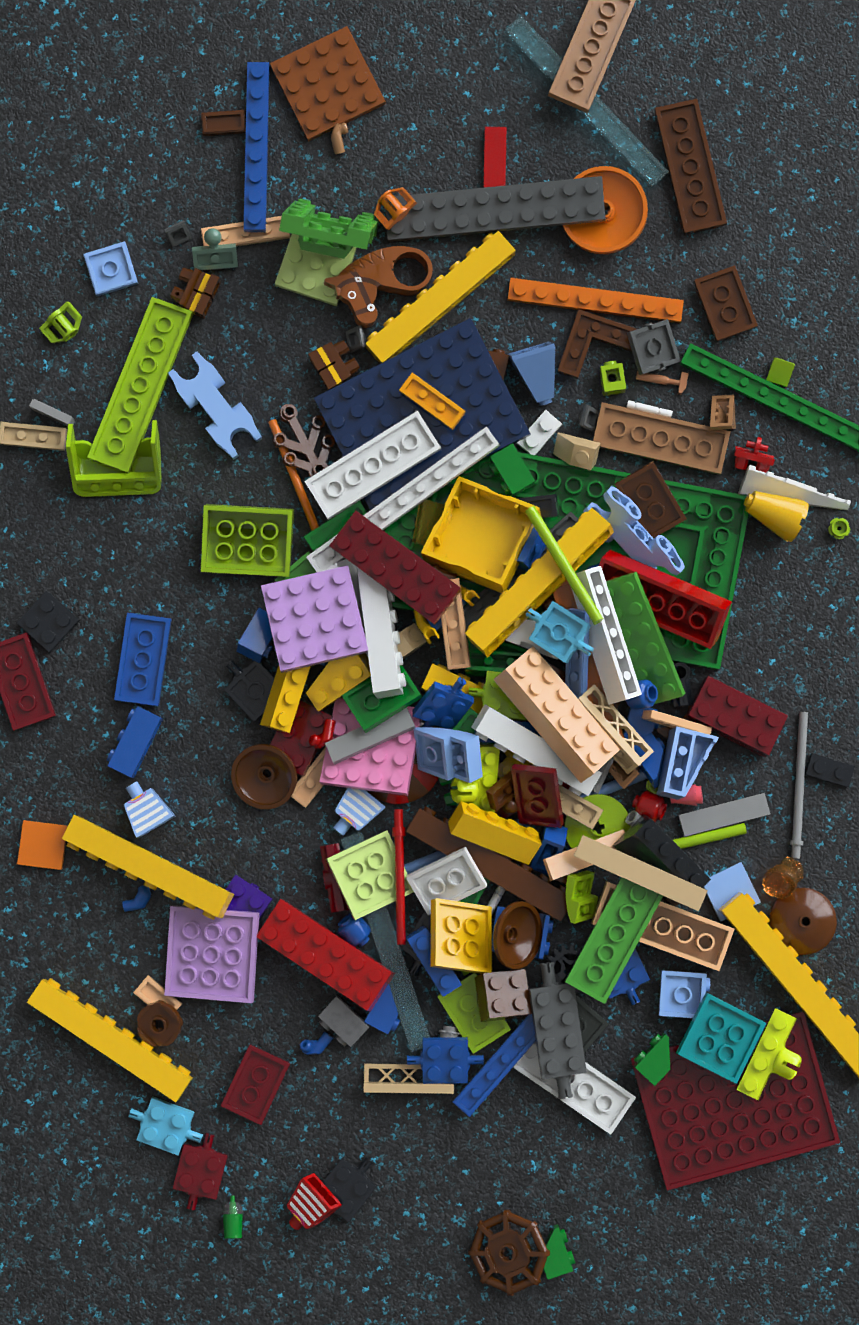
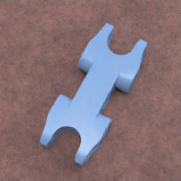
(226, 420)
(633, 536)

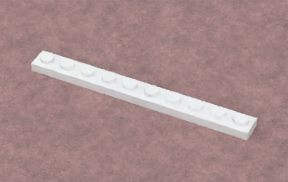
(416, 491)

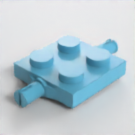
(559, 632)
(165, 1126)

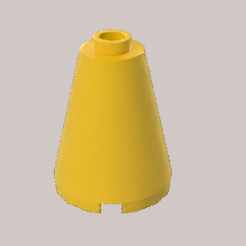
(777, 513)

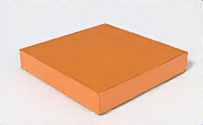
(42, 845)

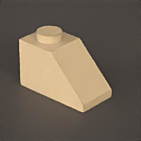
(576, 450)
(410, 640)

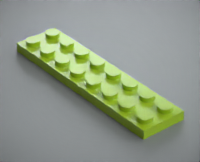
(140, 385)

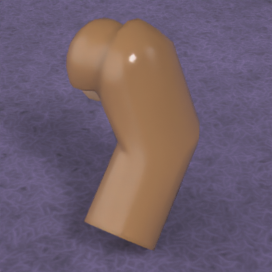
(336, 138)

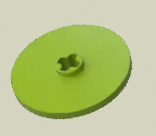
(612, 820)

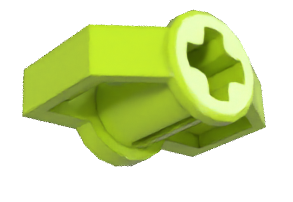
(62, 324)

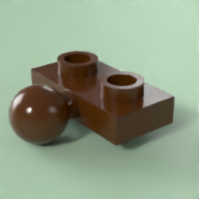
(502, 795)

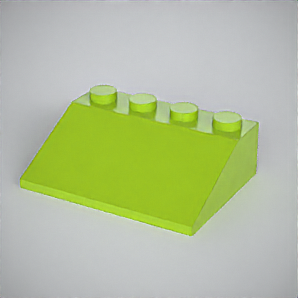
(247, 540)

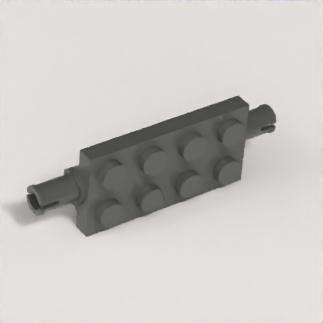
(557, 1030)

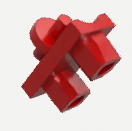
(744, 455)

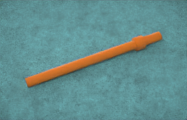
(295, 479)

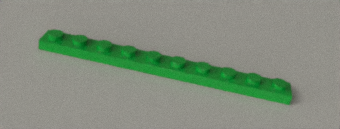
(772, 396)

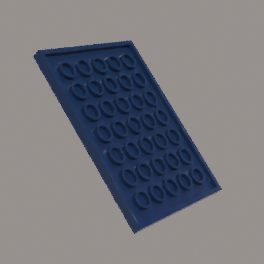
(453, 365)

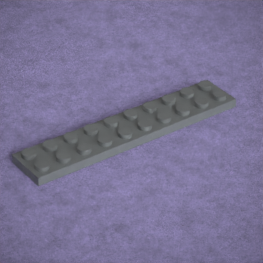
(501, 209)

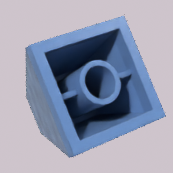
(536, 370)

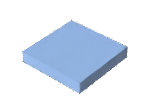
(110, 269)
(726, 885)

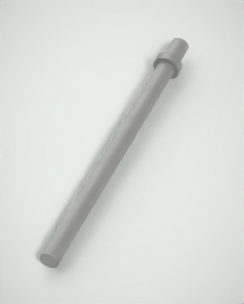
(799, 785)

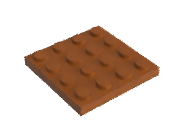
(327, 83)

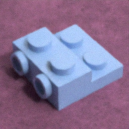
(682, 993)

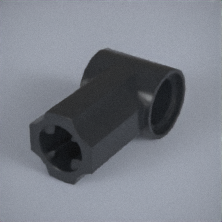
(687, 698)

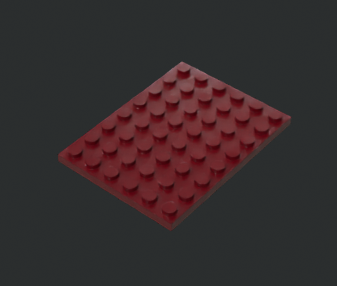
(713, 1129)

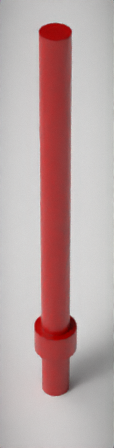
(398, 832)

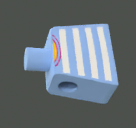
(146, 810)
(356, 810)

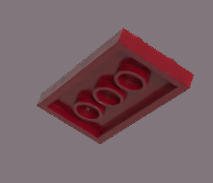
(23, 684)

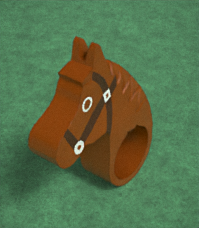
(362, 279)

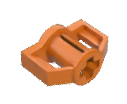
(397, 215)

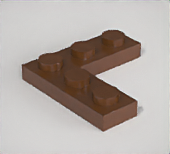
(589, 327)

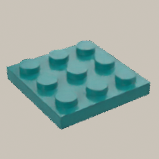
(721, 1038)

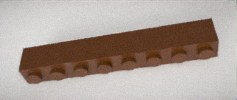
(491, 864)

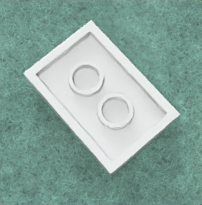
(447, 879)

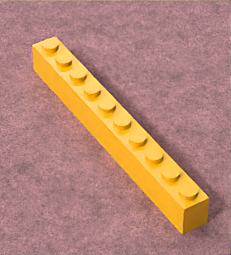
(794, 977)

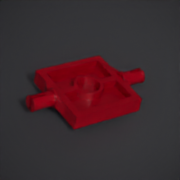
(200, 1171)

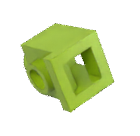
(616, 370)

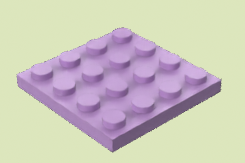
(314, 618)
(211, 955)

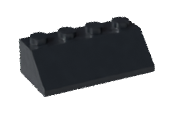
(653, 846)

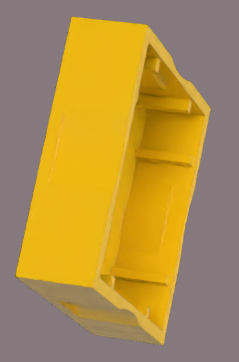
(479, 535)

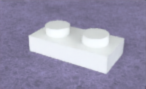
(540, 432)

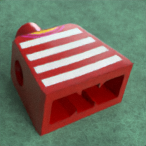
(311, 1203)

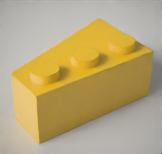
(443, 676)
(337, 679)

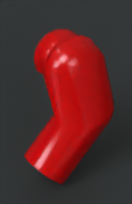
(319, 741)

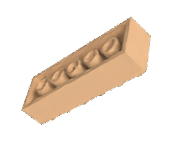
(557, 714)
(680, 932)

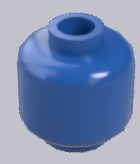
(648, 696)
(354, 931)

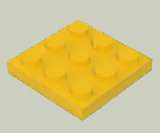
(461, 936)

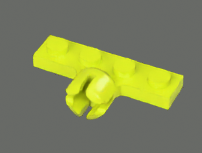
(476, 791)
(770, 1056)

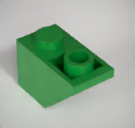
(656, 1060)
(560, 1260)

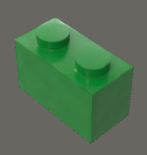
(511, 470)

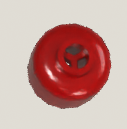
(650, 805)

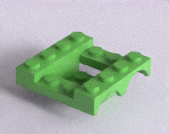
(327, 234)

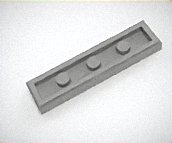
(359, 741)
(724, 814)

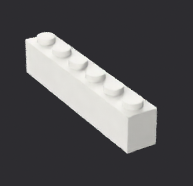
(381, 638)
(608, 641)
(527, 747)

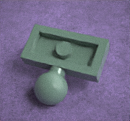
(214, 255)

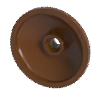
(255, 785)
(788, 915)
(517, 935)

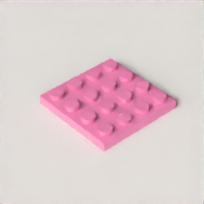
(378, 769)

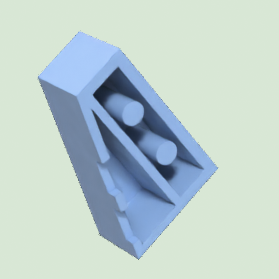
(682, 761)

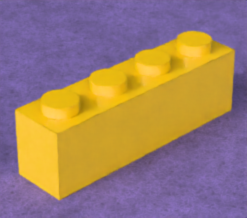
(284, 699)
(494, 832)

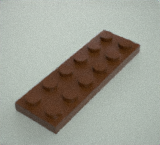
(690, 166)

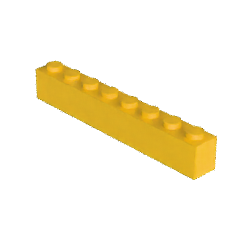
(440, 298)
(537, 583)
(148, 867)
(110, 1039)

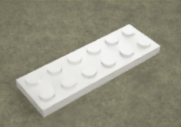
(373, 465)
(593, 1092)

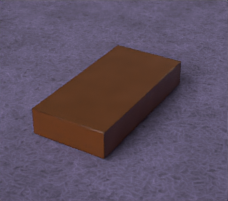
(223, 122)

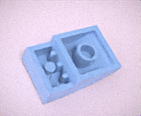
(448, 753)

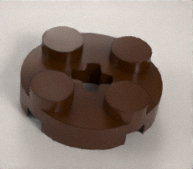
(171, 1021)

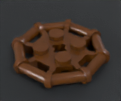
(521, 1254)

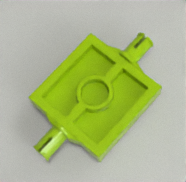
(496, 699)

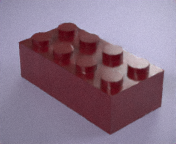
(736, 716)

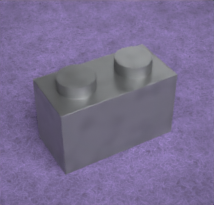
(343, 1022)

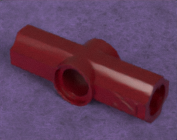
(336, 899)

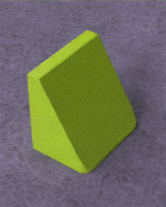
(780, 372)

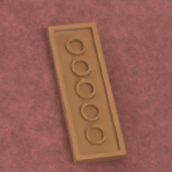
(590, 52)
(661, 438)

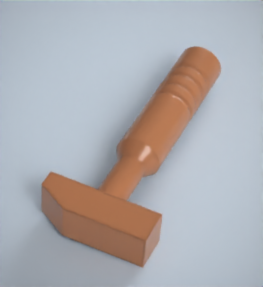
(659, 379)

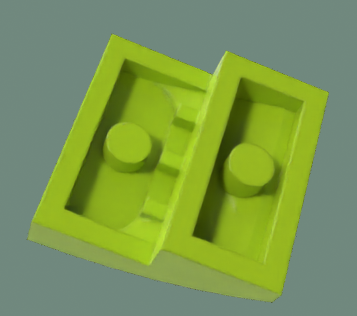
(579, 900)

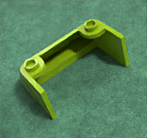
(100, 480)

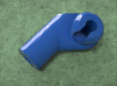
(139, 901)
(314, 1047)

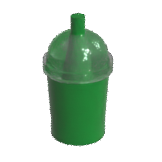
(232, 1219)

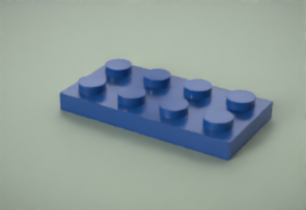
(142, 659)

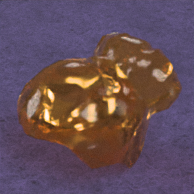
(783, 878)

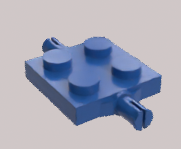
(443, 705)
(631, 978)
(445, 1060)

